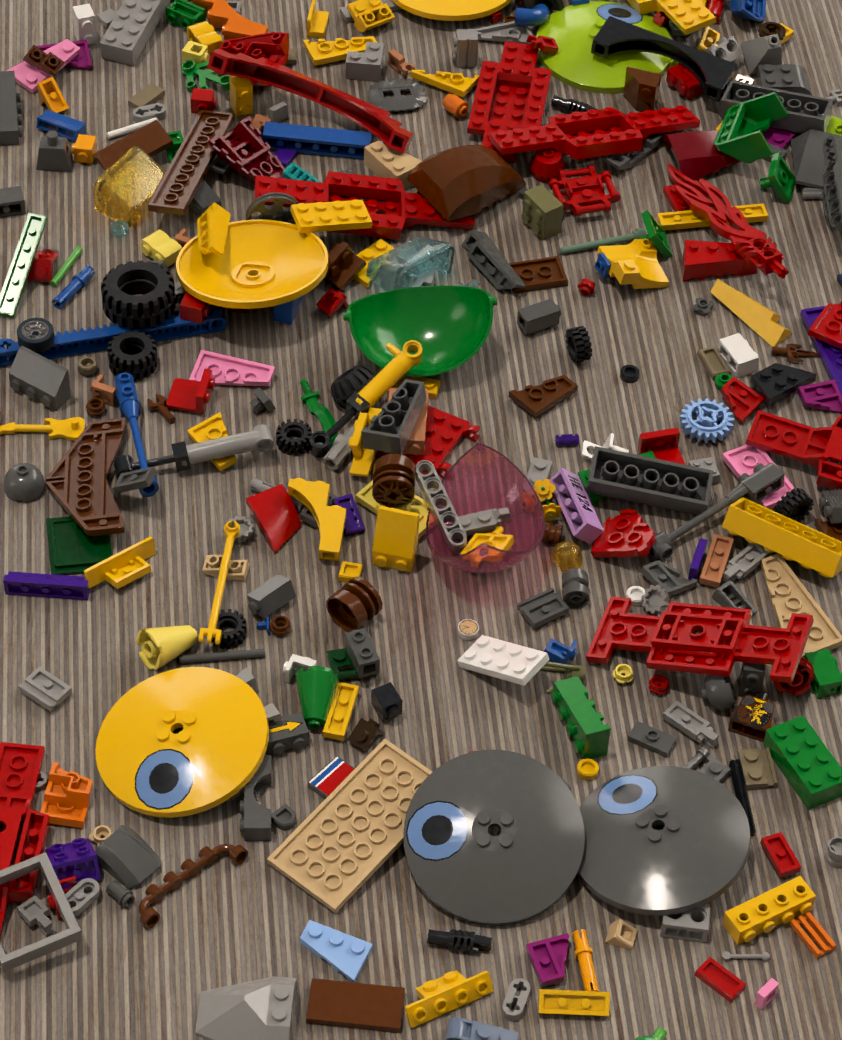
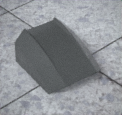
(127, 857)

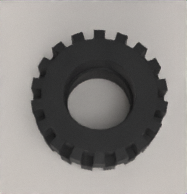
(132, 354)

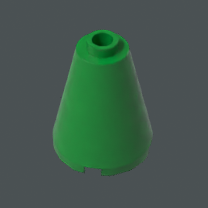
(316, 692)

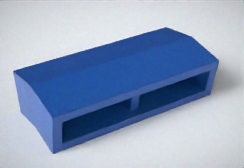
(63, 125)

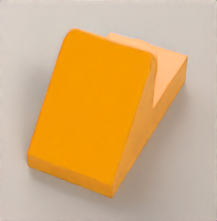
(51, 95)

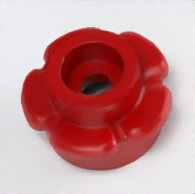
(586, 287)
(658, 684)

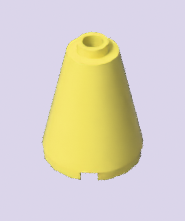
(164, 644)

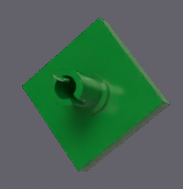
(780, 178)
(656, 234)

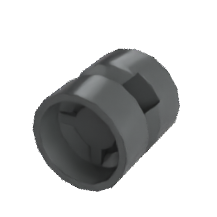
(575, 588)

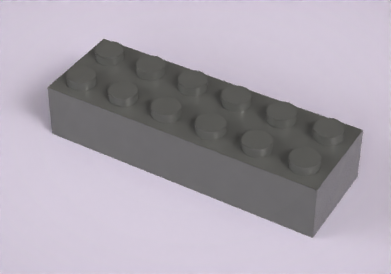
(803, 110)
(649, 481)

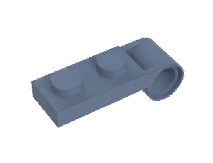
(465, 1029)

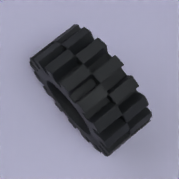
(578, 344)
(290, 429)
(795, 504)
(235, 636)

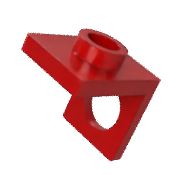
(52, 905)

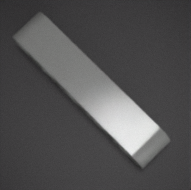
(437, 498)

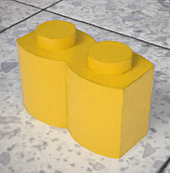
(204, 34)

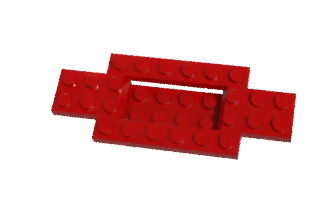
(517, 98)

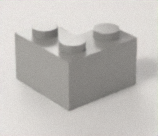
(366, 65)

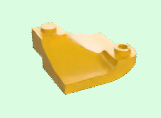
(635, 264)

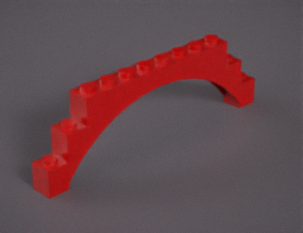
(276, 75)

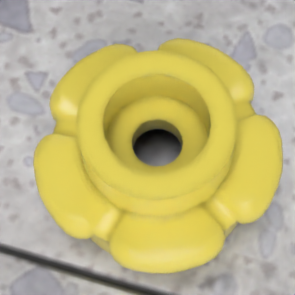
(623, 673)

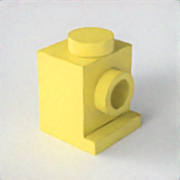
(195, 52)

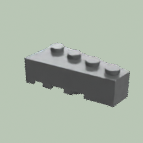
(9, 110)
(395, 423)

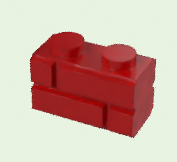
(684, 81)

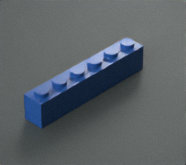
(317, 140)

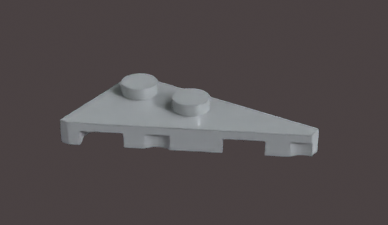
(505, 32)

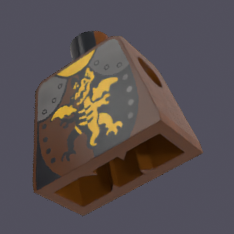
(752, 717)

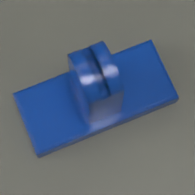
(264, 625)

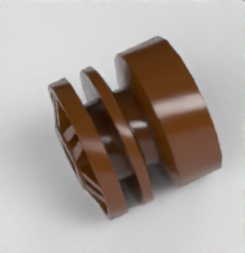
(393, 480)
(354, 604)

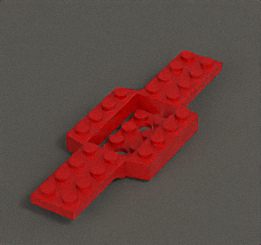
(625, 132)
(407, 212)
(801, 444)
(18, 782)

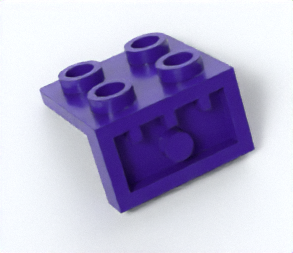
(75, 860)

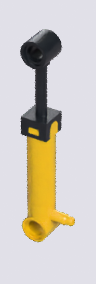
(371, 392)

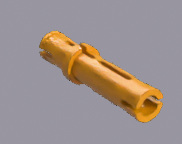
(584, 955)

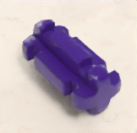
(567, 439)

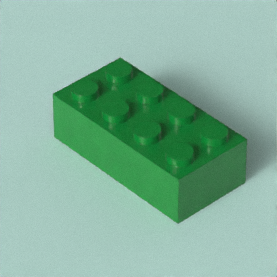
(805, 761)

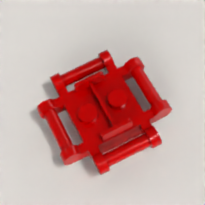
(584, 193)

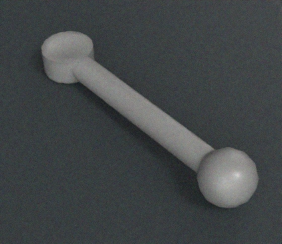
(726, 956)

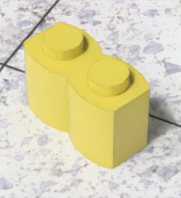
(161, 247)

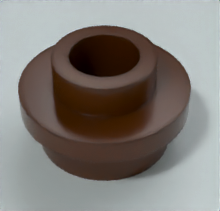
(95, 407)
(280, 625)

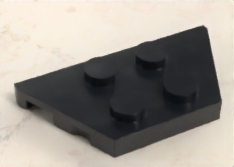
(780, 380)

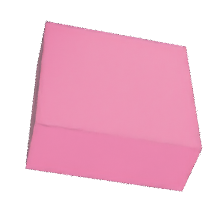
(766, 994)

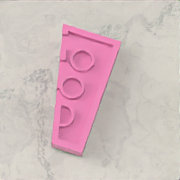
(29, 76)
(232, 370)

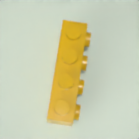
(769, 910)

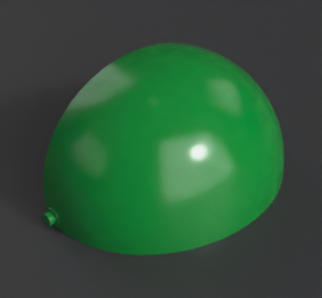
(442, 318)

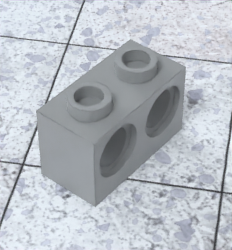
(726, 49)
(684, 925)

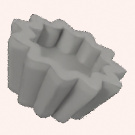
(246, 528)
(655, 599)

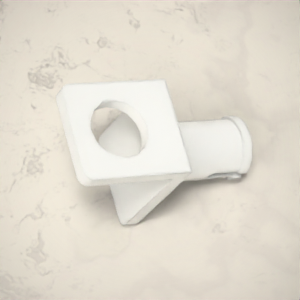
(608, 444)

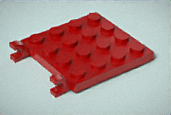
(441, 438)

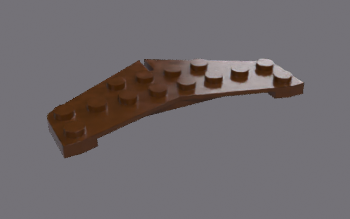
(81, 477)

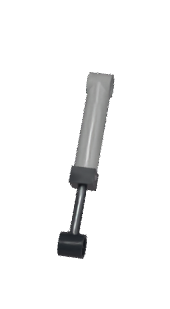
(184, 455)

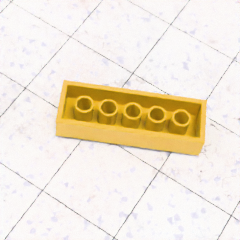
(784, 536)

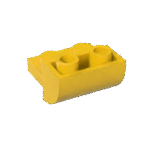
(369, 14)

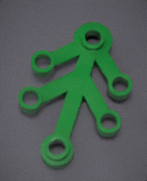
(190, 68)

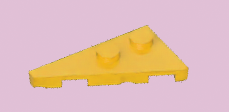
(447, 81)

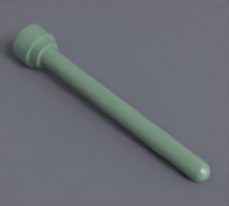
(638, 233)

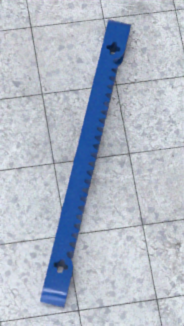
(99, 338)

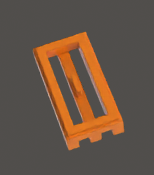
(816, 932)

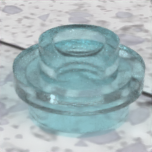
(119, 228)

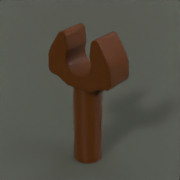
(160, 406)

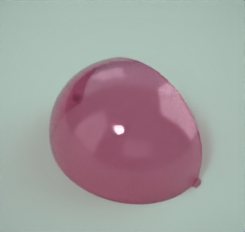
(482, 482)

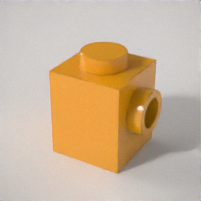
(85, 148)

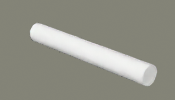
(128, 129)

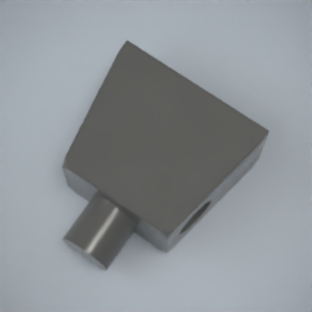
(54, 153)

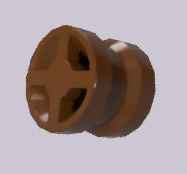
(552, 533)

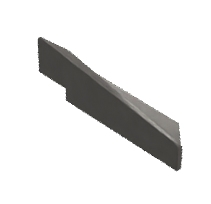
(491, 261)

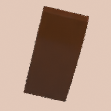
(45, 62)

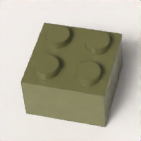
(542, 212)

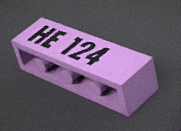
(576, 506)

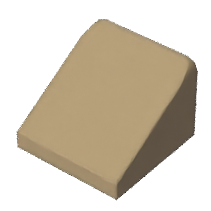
(621, 934)

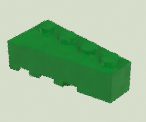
(580, 716)

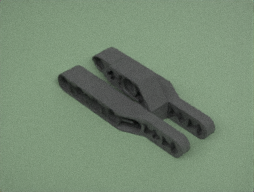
(832, 182)

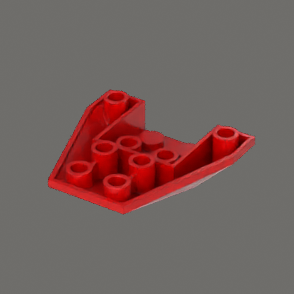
(267, 45)

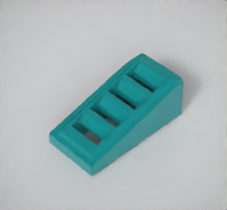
(294, 171)

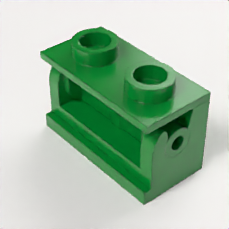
(185, 13)
(826, 673)

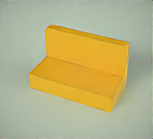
(316, 22)

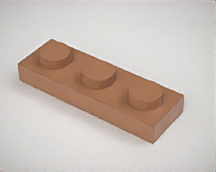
(716, 561)

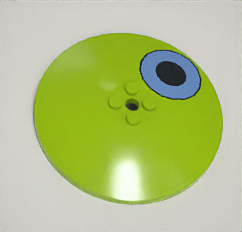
(574, 33)

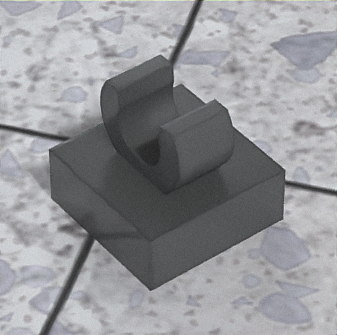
(261, 401)

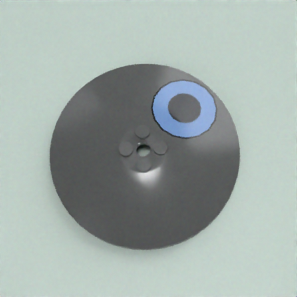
(669, 868)
(485, 875)

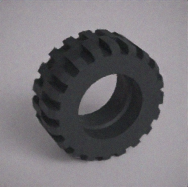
(138, 311)

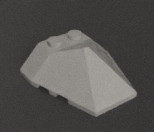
(247, 1010)

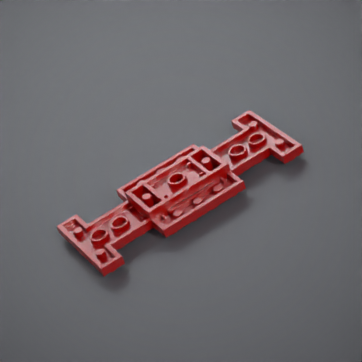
(724, 637)

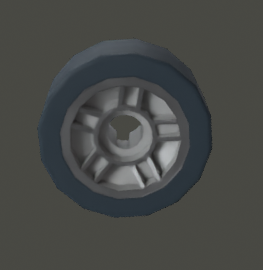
(36, 334)

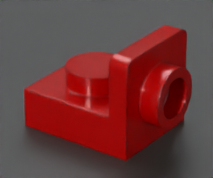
(332, 302)

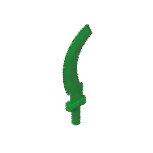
(318, 409)

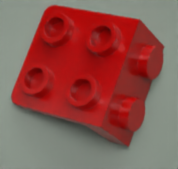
(42, 265)
(191, 394)
(662, 444)

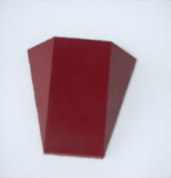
(247, 151)
(697, 153)

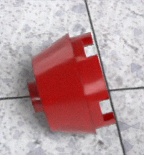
(546, 164)
(801, 681)

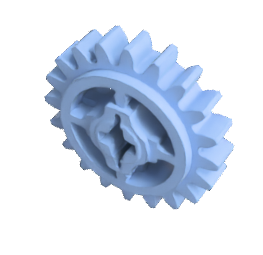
(707, 416)

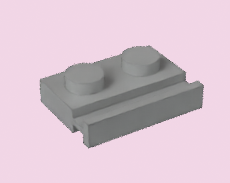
(45, 689)

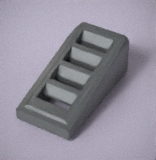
(731, 589)

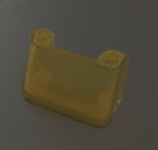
(127, 186)

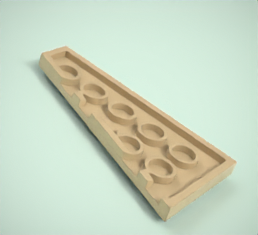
(790, 597)

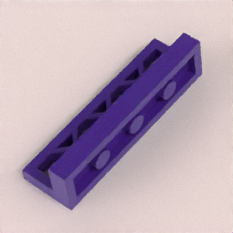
(46, 585)

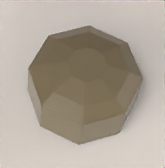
(87, 365)

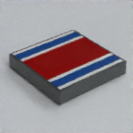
(330, 777)

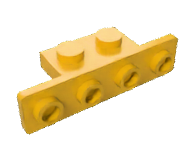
(363, 458)
(123, 566)
(446, 994)

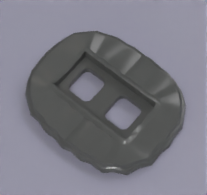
(398, 102)

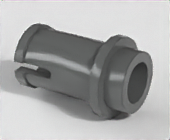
(123, 896)

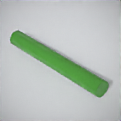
(66, 266)

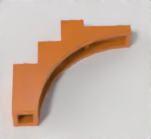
(233, 24)

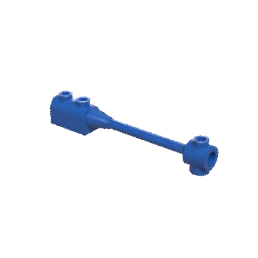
(130, 408)

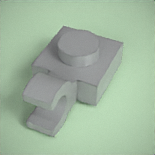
(34, 912)

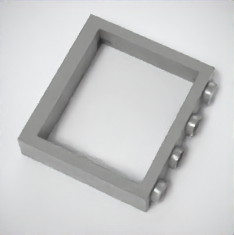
(51, 943)

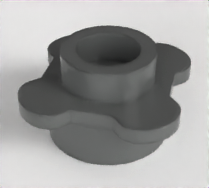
(702, 306)

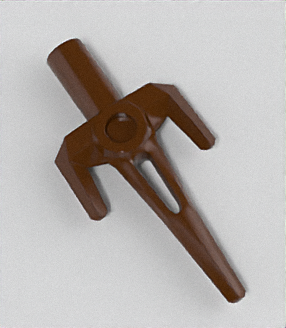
(790, 352)

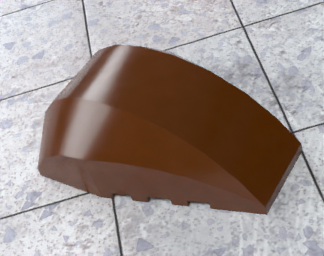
(465, 180)

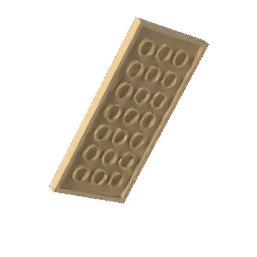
(352, 828)

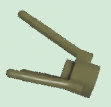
(570, 671)

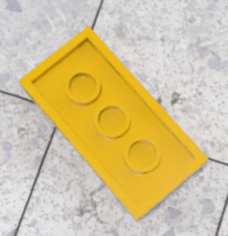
(331, 216)

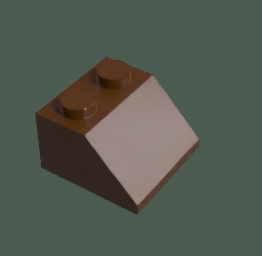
(642, 89)

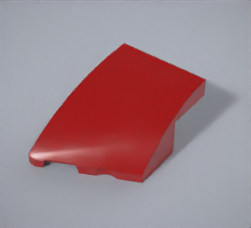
(275, 515)

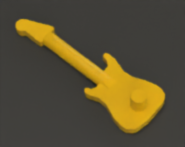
(67, 429)

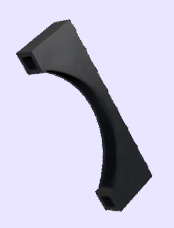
(622, 37)

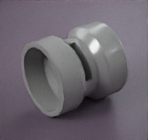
(834, 852)

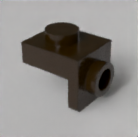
(365, 734)

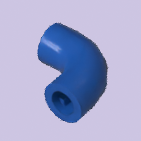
(532, 17)

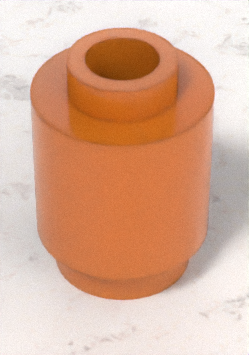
(455, 105)

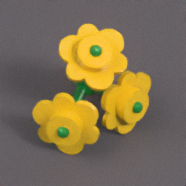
(544, 491)

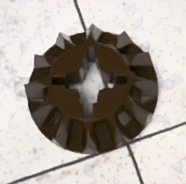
(770, 27)

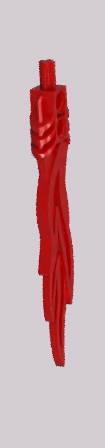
(746, 240)

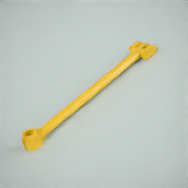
(211, 632)

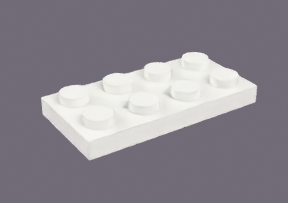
(503, 660)

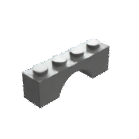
(257, 818)

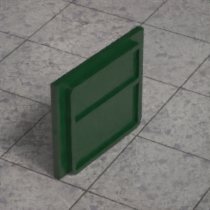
(72, 549)

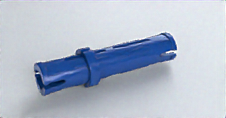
(78, 281)

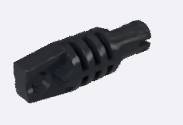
(570, 105)
(460, 940)

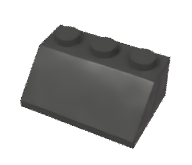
(40, 378)

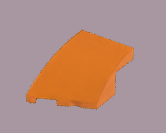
(66, 797)

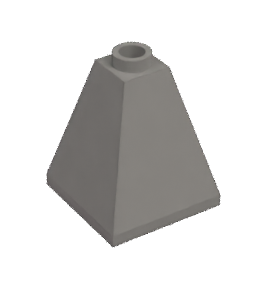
(761, 52)

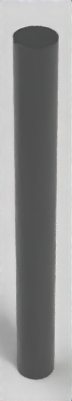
(218, 656)

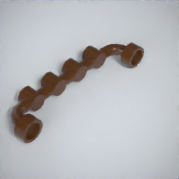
(149, 916)

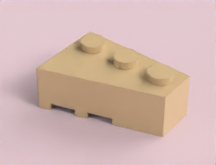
(389, 162)

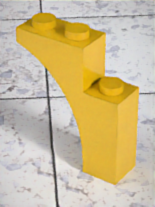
(329, 518)

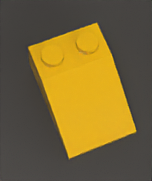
(395, 539)

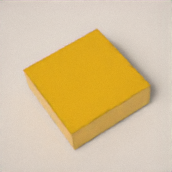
(349, 570)

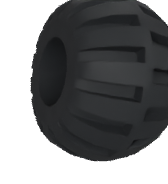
(350, 382)

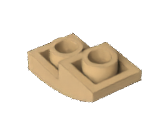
(237, 568)

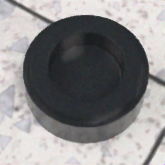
(629, 373)

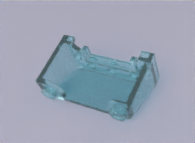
(402, 264)

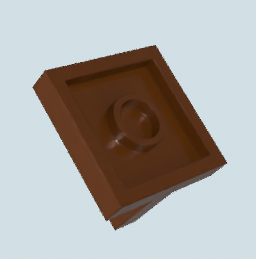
(343, 266)

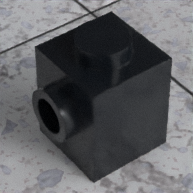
(386, 701)

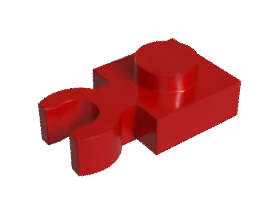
(545, 44)

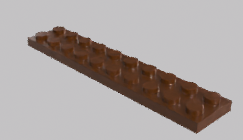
(190, 163)

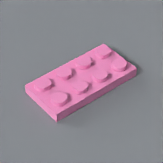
(745, 460)

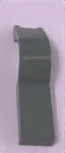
(133, 480)

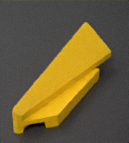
(213, 229)
(753, 313)

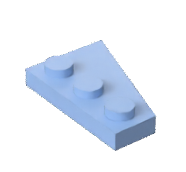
(339, 949)

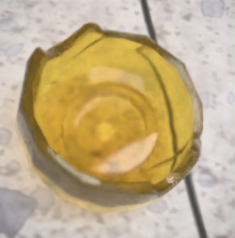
(567, 555)

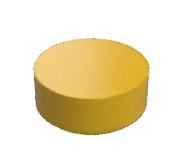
(587, 769)

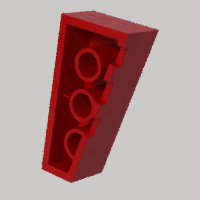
(712, 259)

